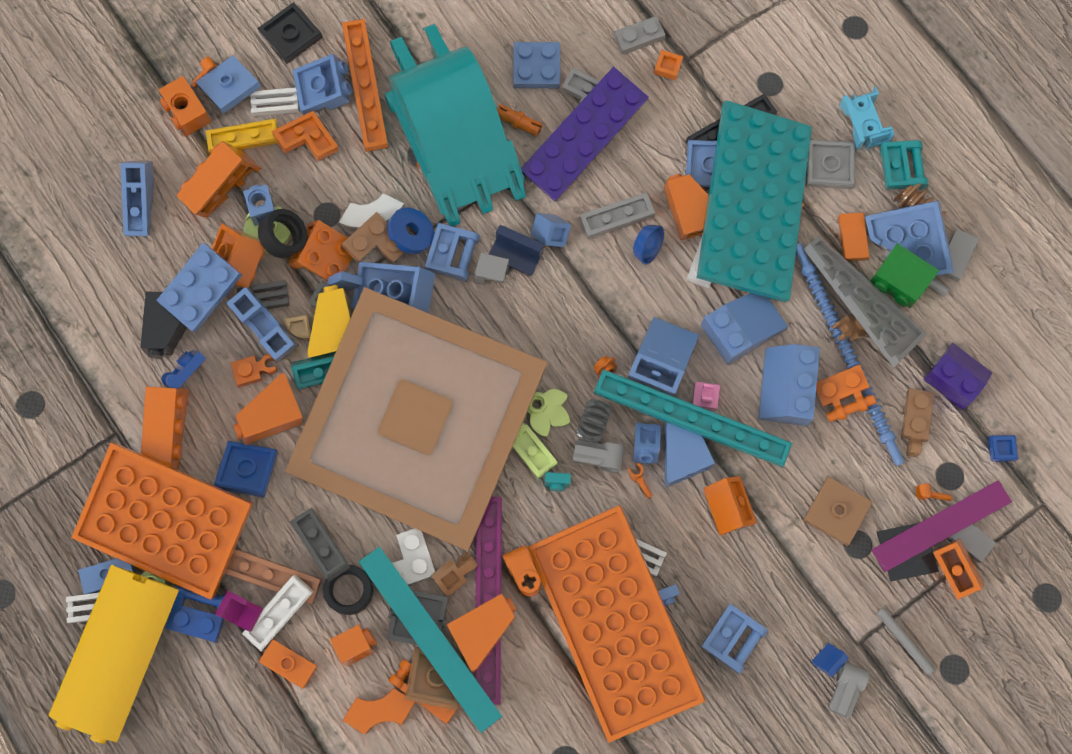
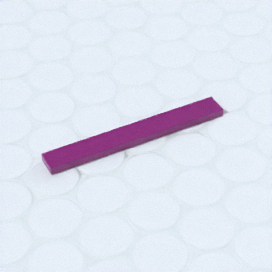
(488, 587)

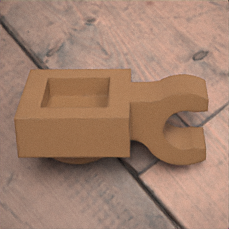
(451, 575)

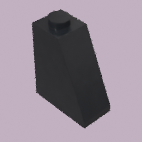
(160, 328)

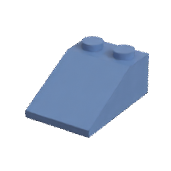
(403, 283)
(742, 326)

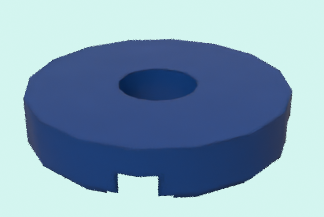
(418, 222)

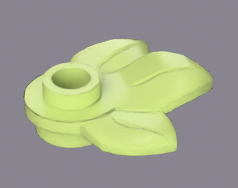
(550, 413)

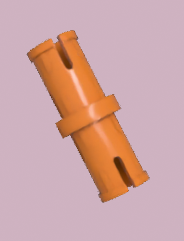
(519, 120)

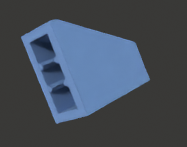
(684, 455)

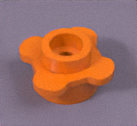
(605, 363)

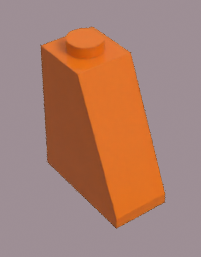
(687, 205)
(269, 412)
(482, 629)

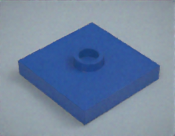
(246, 469)

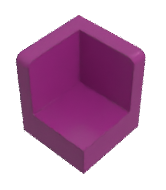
(239, 611)

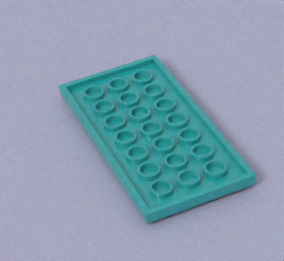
(755, 202)

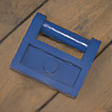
(188, 363)
(193, 621)

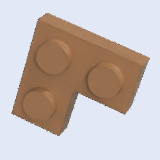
(370, 236)

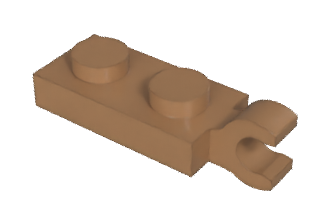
(917, 419)

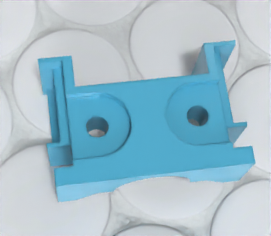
(865, 120)

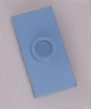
(94, 576)

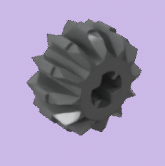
(593, 420)

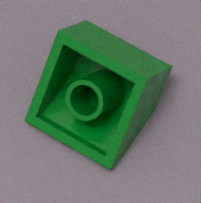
(904, 276)

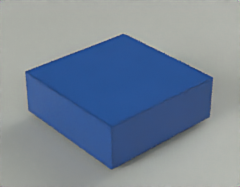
(1003, 448)
(830, 659)

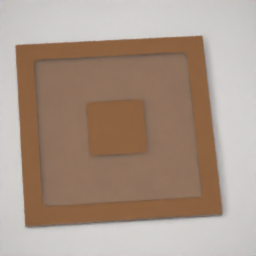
(416, 418)

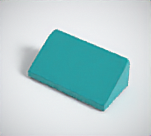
(311, 370)

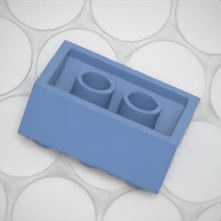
(789, 384)

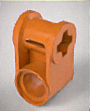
(522, 567)

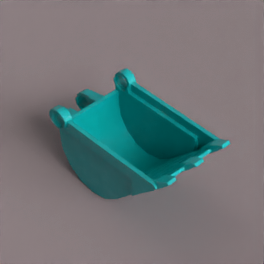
(453, 127)

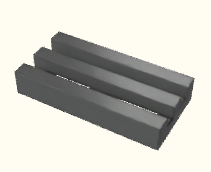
(269, 287)

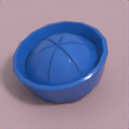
(648, 243)

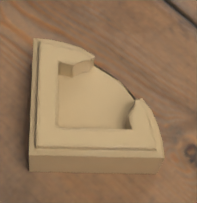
(299, 327)

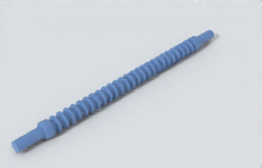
(809, 270)

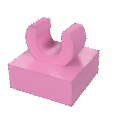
(706, 395)

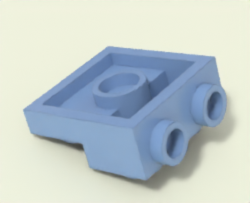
(322, 84)

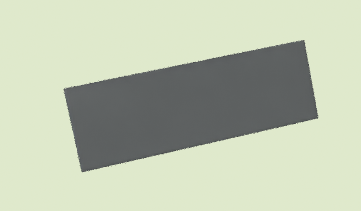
(320, 544)

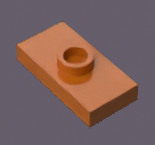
(288, 664)

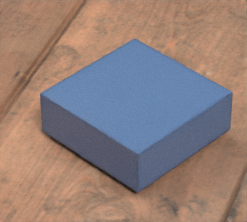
(345, 280)

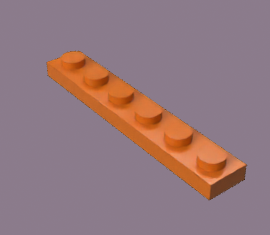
(365, 85)

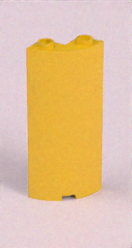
(113, 655)

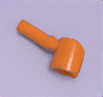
(207, 65)
(640, 480)
(924, 492)

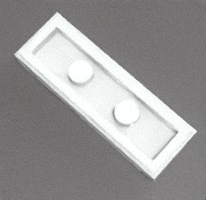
(279, 612)

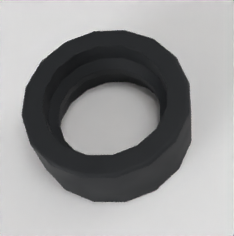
(270, 241)
(359, 605)

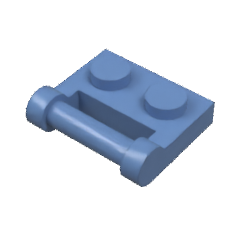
(444, 249)
(726, 634)

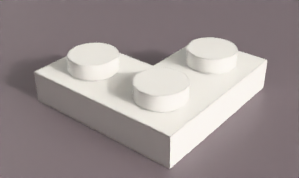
(417, 561)

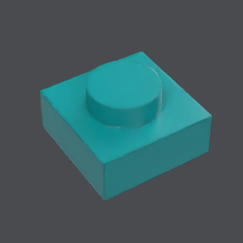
(557, 481)

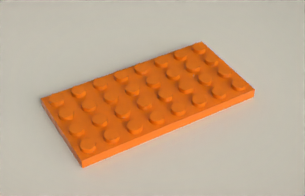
(616, 624)

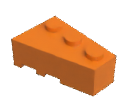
(215, 178)

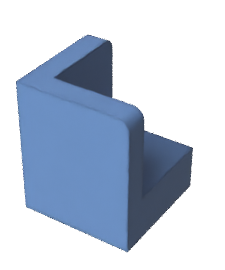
(550, 229)

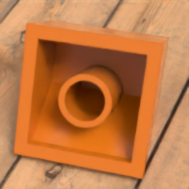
(240, 251)

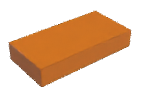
(853, 236)

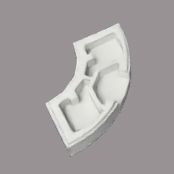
(357, 214)

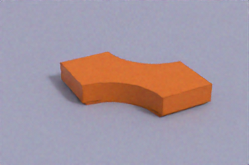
(366, 714)

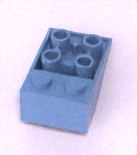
(663, 356)

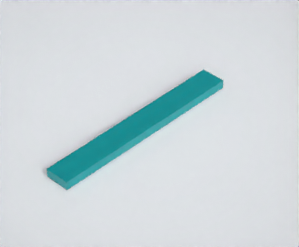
(693, 418)
(430, 640)

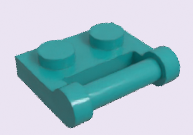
(896, 164)

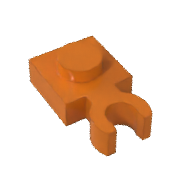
(249, 370)

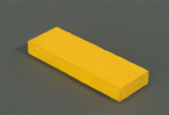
(243, 135)

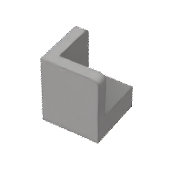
(491, 268)

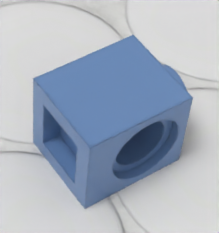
(255, 194)

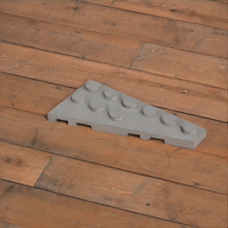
(878, 315)

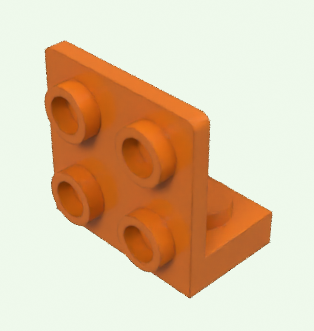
(322, 251)

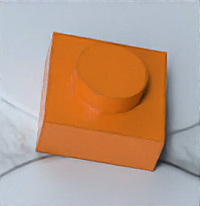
(668, 65)

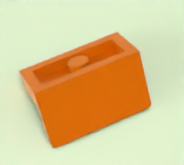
(729, 505)

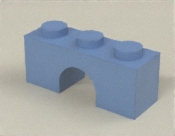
(262, 323)

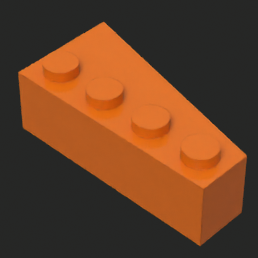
(164, 424)

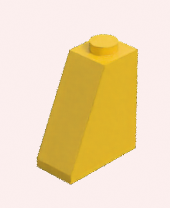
(329, 321)

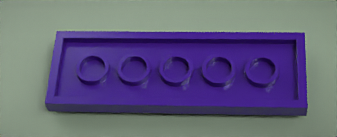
(584, 134)

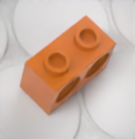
(353, 645)

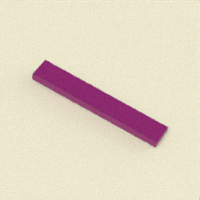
(941, 526)

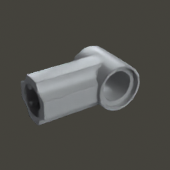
(604, 456)
(850, 683)

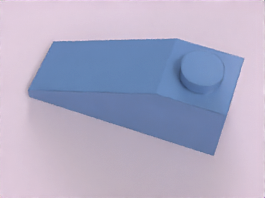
(137, 196)

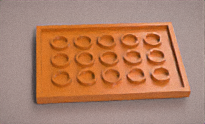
(162, 520)

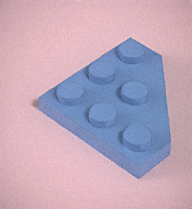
(917, 229)

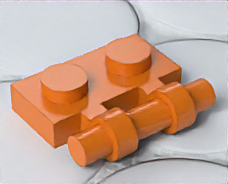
(842, 386)

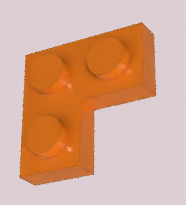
(308, 131)

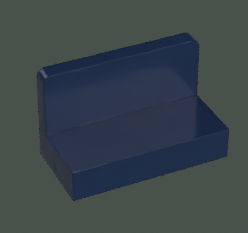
(519, 249)

